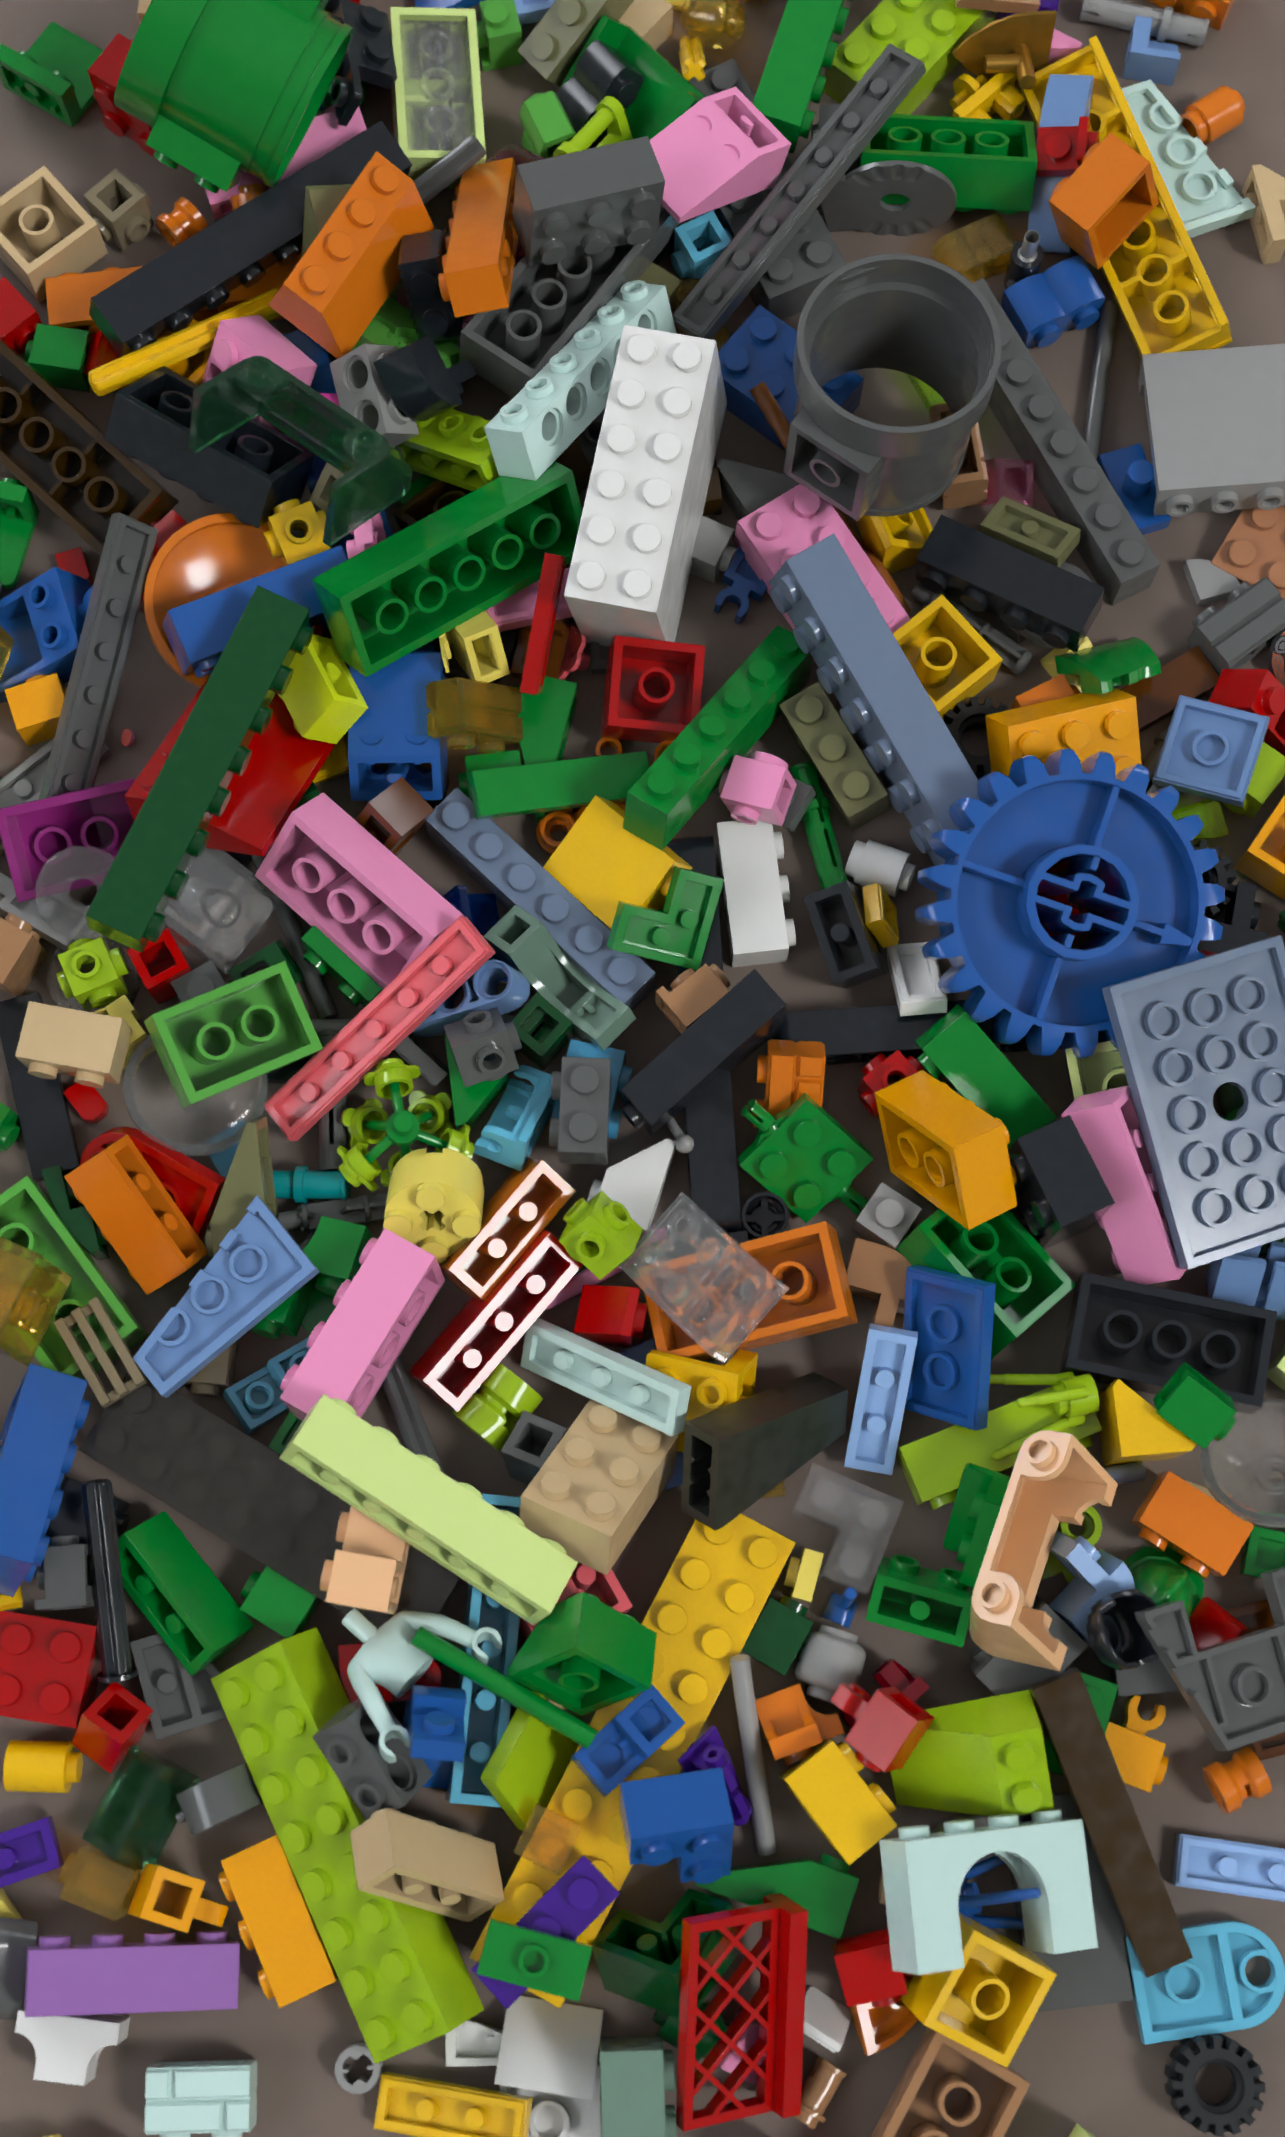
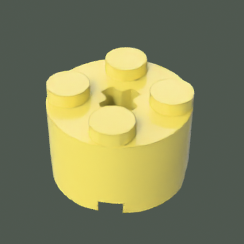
(435, 1201)

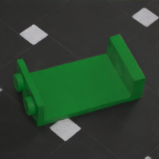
(664, 90)

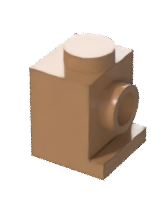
(692, 995)

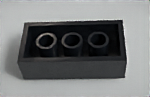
(240, 472)
(1150, 1331)

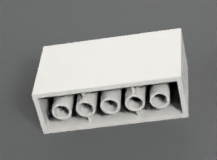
(647, 487)

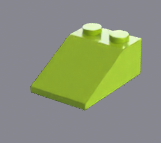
(979, 1760)

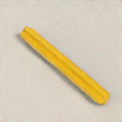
(173, 347)

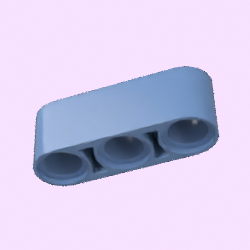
(479, 995)

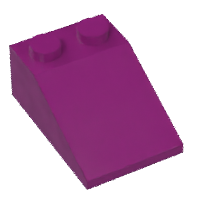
(45, 826)

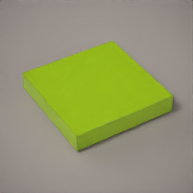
(527, 1766)

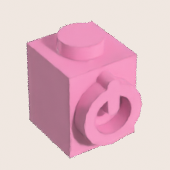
(757, 788)

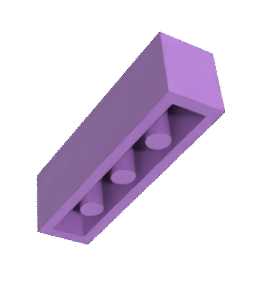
(131, 1976)

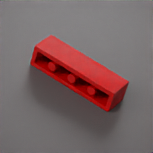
(491, 1327)

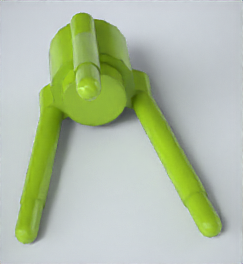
(1070, 1396)

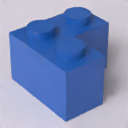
(680, 1819)

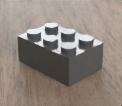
(587, 201)

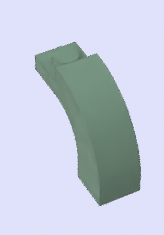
(531, 949)

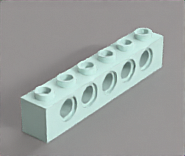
(572, 385)

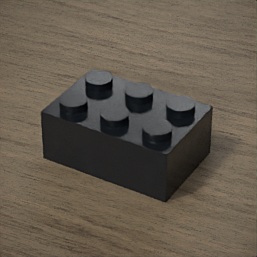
(1057, 1183)

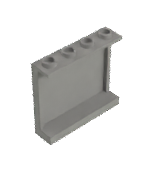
(1216, 428)

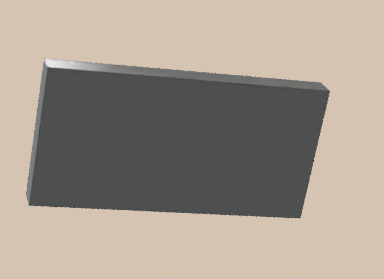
(1092, 1974)

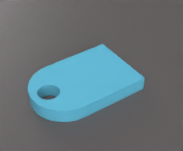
(1211, 1988)

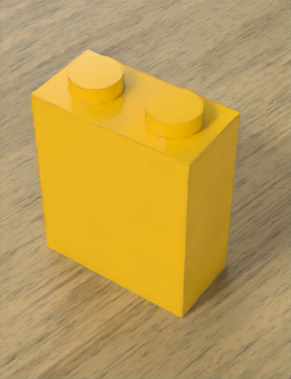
(611, 865)

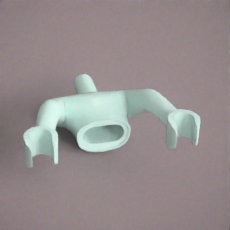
(396, 1665)

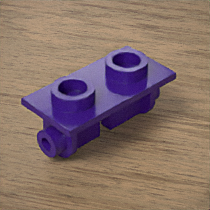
(710, 1753)

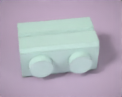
(201, 2098)

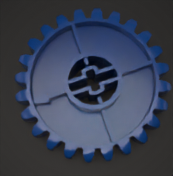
(998, 927)

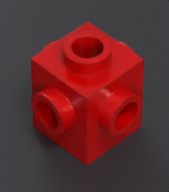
(878, 1072)

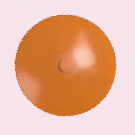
(197, 563)

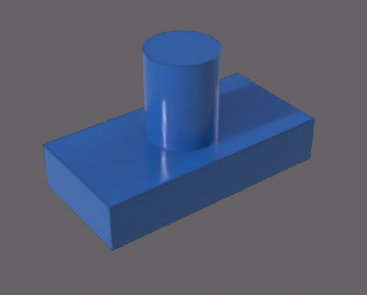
(1135, 485)

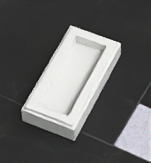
(915, 980)

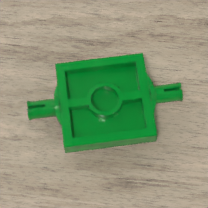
(805, 1157)

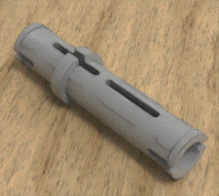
(1164, 22)

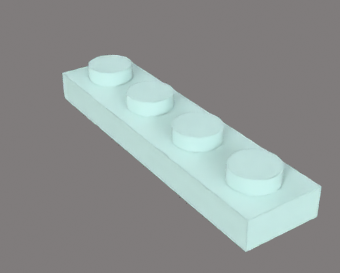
(606, 1377)

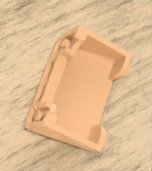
(1048, 1485)

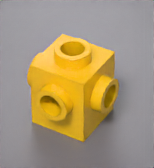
(291, 517)

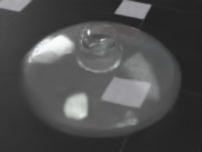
(195, 1130)
(1244, 1460)

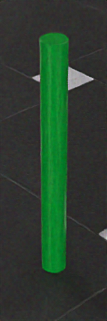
(504, 1687)

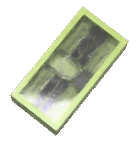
(436, 83)

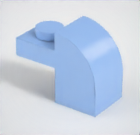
(1094, 1577)

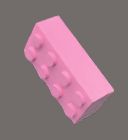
(798, 522)
(354, 889)
(367, 1328)

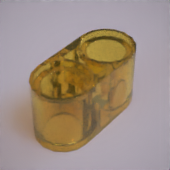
(977, 249)

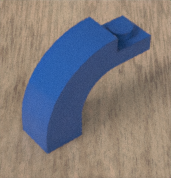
(436, 1729)

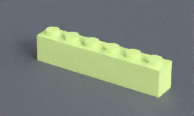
(429, 1509)

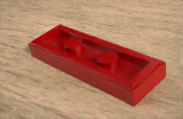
(543, 624)

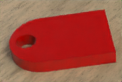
(188, 1182)

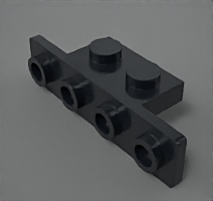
(366, 58)

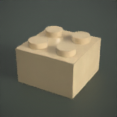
(46, 232)

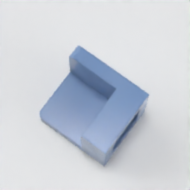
(1149, 58)

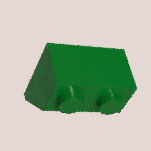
(586, 1656)

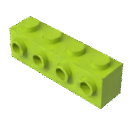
(452, 450)

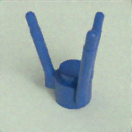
(971, 1901)

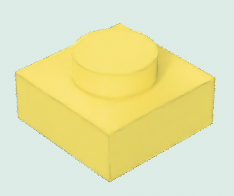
(803, 1575)

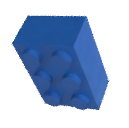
(765, 352)

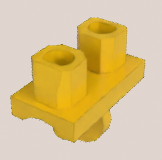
(983, 98)

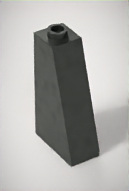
(756, 1444)

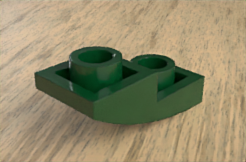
(75, 1218)

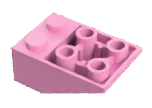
(717, 155)
(251, 337)

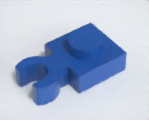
(742, 584)

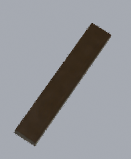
(1110, 1822)

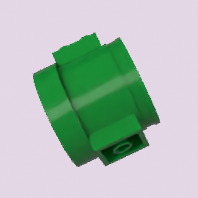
(230, 83)

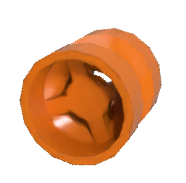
(1237, 1780)

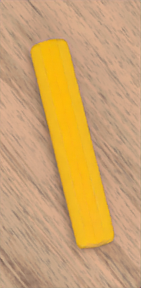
(691, 58)

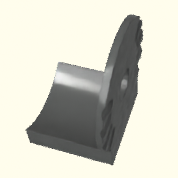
(857, 196)

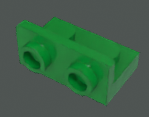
(974, 1518)

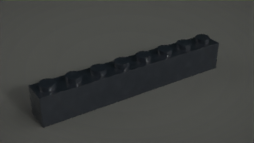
(229, 250)

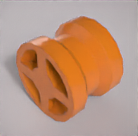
(181, 222)

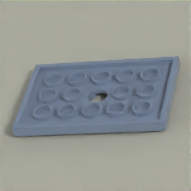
(1179, 1042)

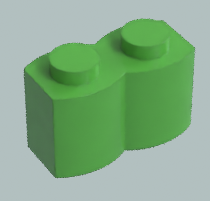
(544, 124)

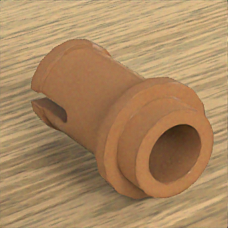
(818, 2091)

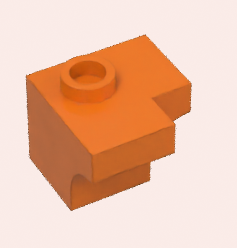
(792, 1725)

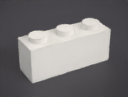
(754, 893)

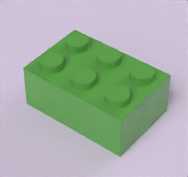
(233, 1034)

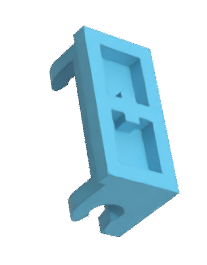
(517, 1119)

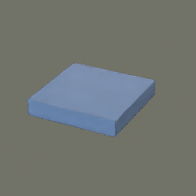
(1211, 750)

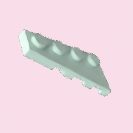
(1194, 182)

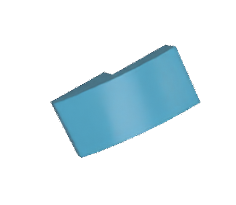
(257, 1397)

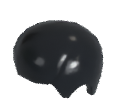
(1116, 1633)

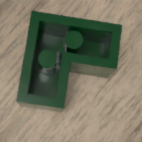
(644, 1956)

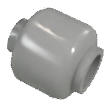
(828, 1661)

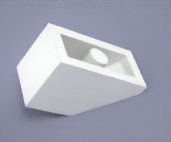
(638, 1182)

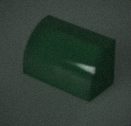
(139, 1808)

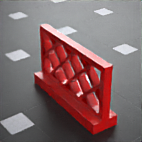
(777, 2001)

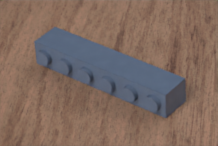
(519, 880)

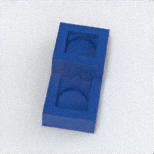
(628, 1740)

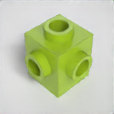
(92, 973)
(599, 1234)

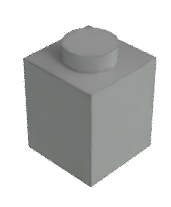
(712, 549)
(886, 1217)

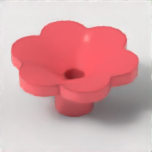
(574, 657)

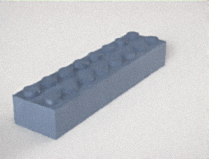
(875, 688)

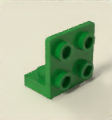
(52, 73)

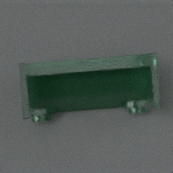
(256, 386)

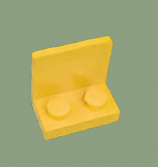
(710, 1384)

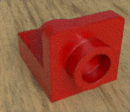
(1063, 148)

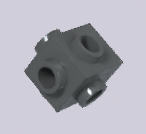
(483, 1046)

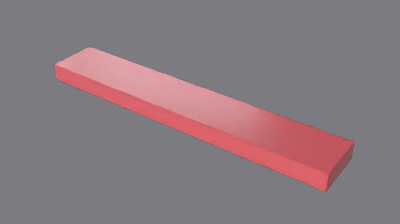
(379, 1028)

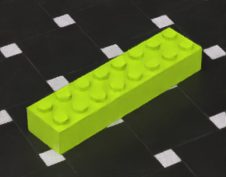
(388, 1955)

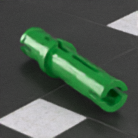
(819, 829)

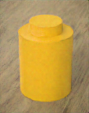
(41, 1766)

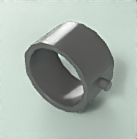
(218, 1799)

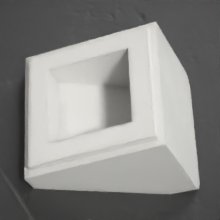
(825, 2019)

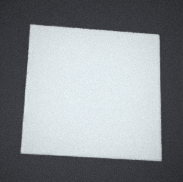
(550, 2048)

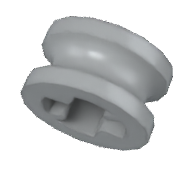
(362, 2084)

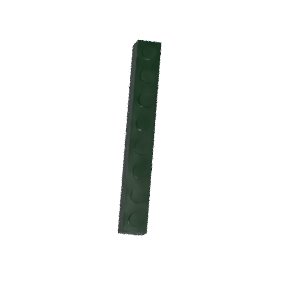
(199, 771)

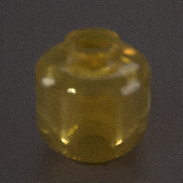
(714, 21)

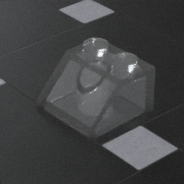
(219, 908)

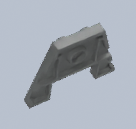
(1231, 1685)

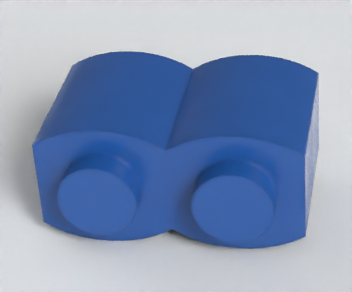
(1053, 302)

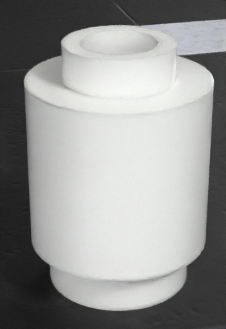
(880, 864)

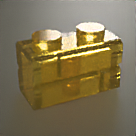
(474, 713)

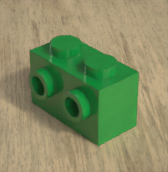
(920, 1600)

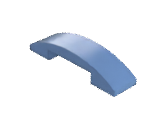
(1064, 102)

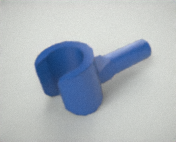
(841, 1608)

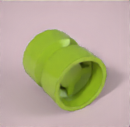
(498, 1406)

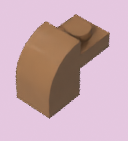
(879, 1275)

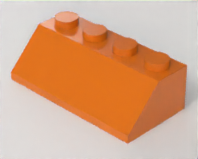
(353, 258)

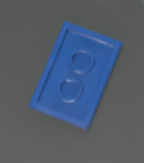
(952, 1345)

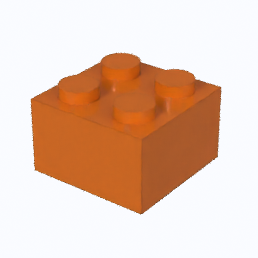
(1103, 200)

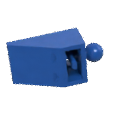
(46, 626)
(396, 730)

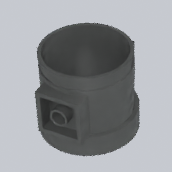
(902, 318)

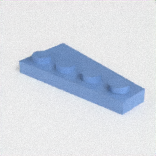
(234, 1292)

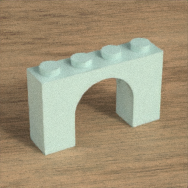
(928, 1868)

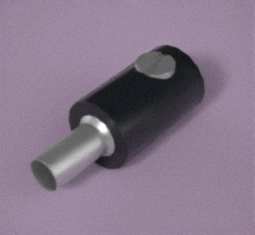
(1024, 259)

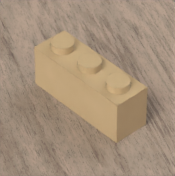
(426, 1865)

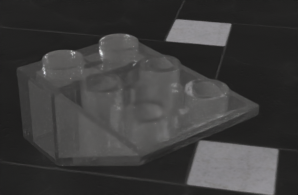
(703, 1278)

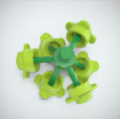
(372, 1124)

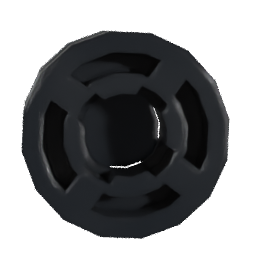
(765, 1210)

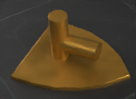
(1010, 45)

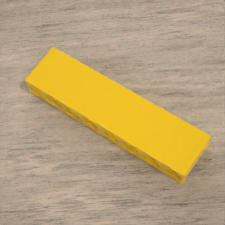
(1156, 269)

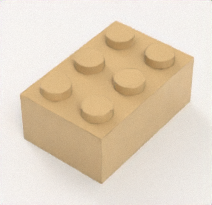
(599, 1485)

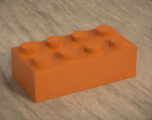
(817, 1300)

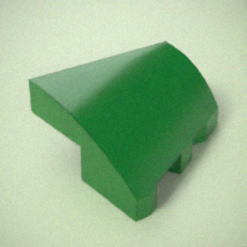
(1110, 665)

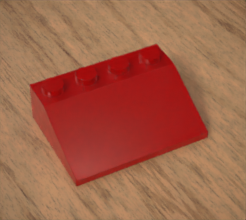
(263, 795)

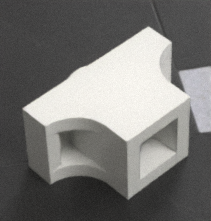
(70, 2045)

